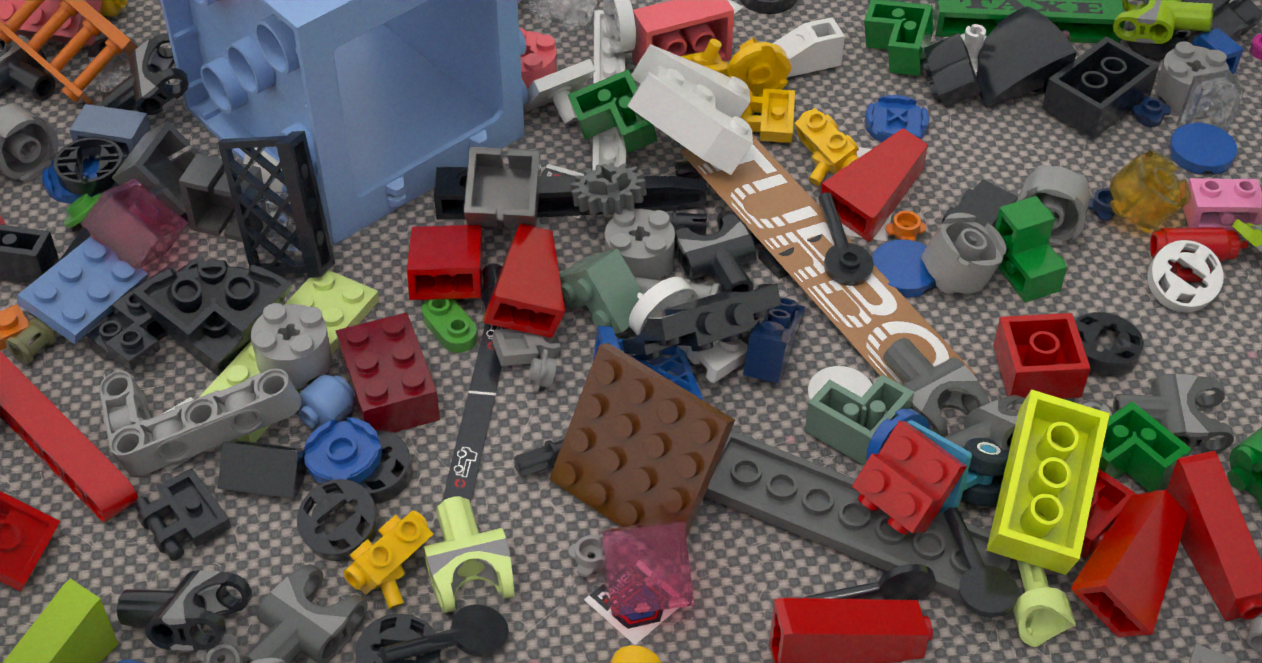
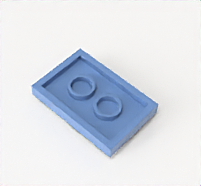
(80, 289)

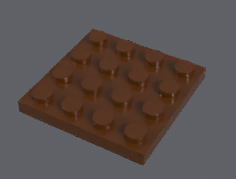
(639, 444)

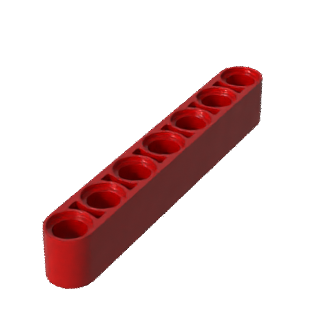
(62, 445)

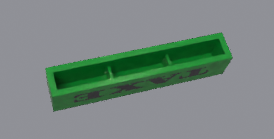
(1084, 19)

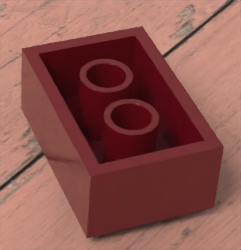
(388, 374)

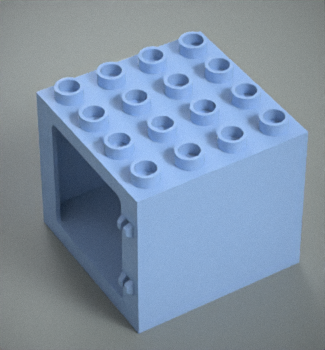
(369, 81)

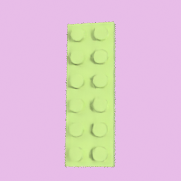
(342, 306)

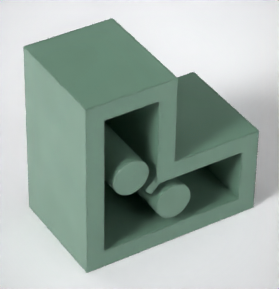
(604, 286)
(851, 420)

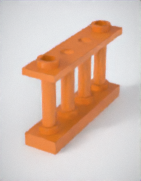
(93, 25)

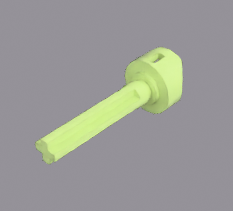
(1041, 609)

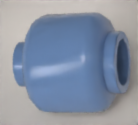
(326, 400)

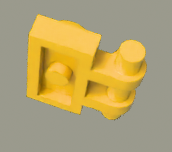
(776, 115)

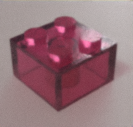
(134, 223)
(646, 567)

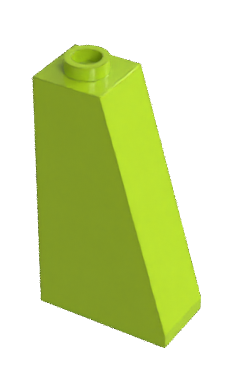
(68, 630)

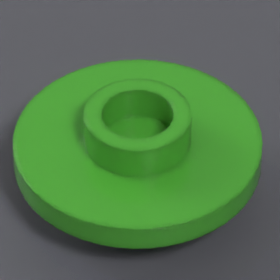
(79, 209)

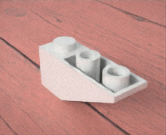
(813, 46)

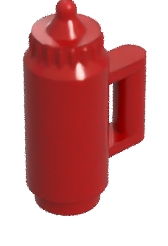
(1221, 242)

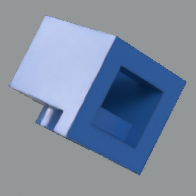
(1218, 40)

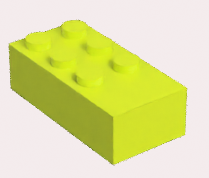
(1048, 482)

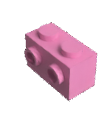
(1222, 201)

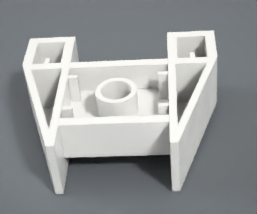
(694, 106)

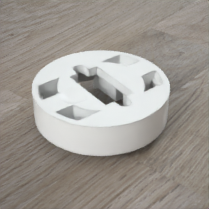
(620, 25)
(1178, 288)
(662, 295)

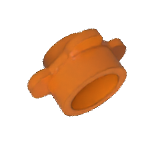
(906, 226)

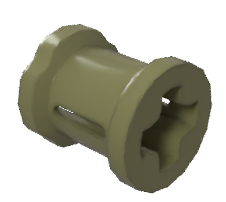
(42, 336)

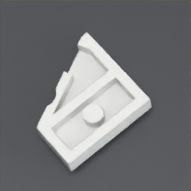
(720, 359)

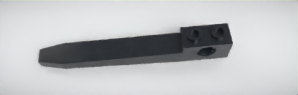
(556, 197)

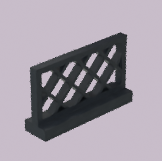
(303, 197)

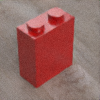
(445, 262)

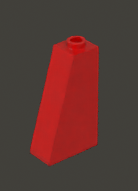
(876, 183)
(528, 285)
(1218, 536)
(1133, 564)
(848, 630)

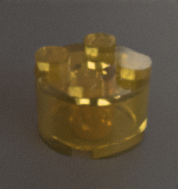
(1148, 191)

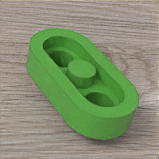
(443, 320)

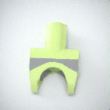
(466, 554)

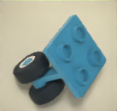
(984, 464)

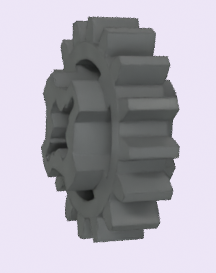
(608, 189)

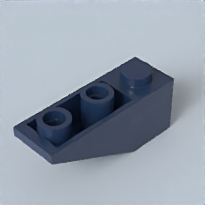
(773, 341)

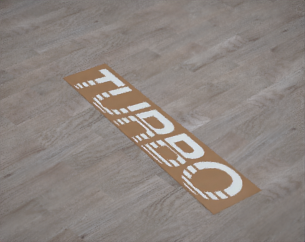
(786, 217)

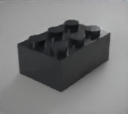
(1099, 87)

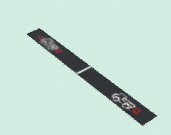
(475, 420)

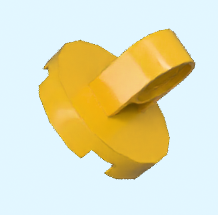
(760, 66)

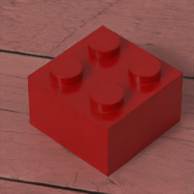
(1041, 355)

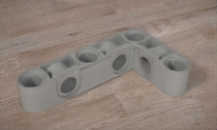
(194, 427)

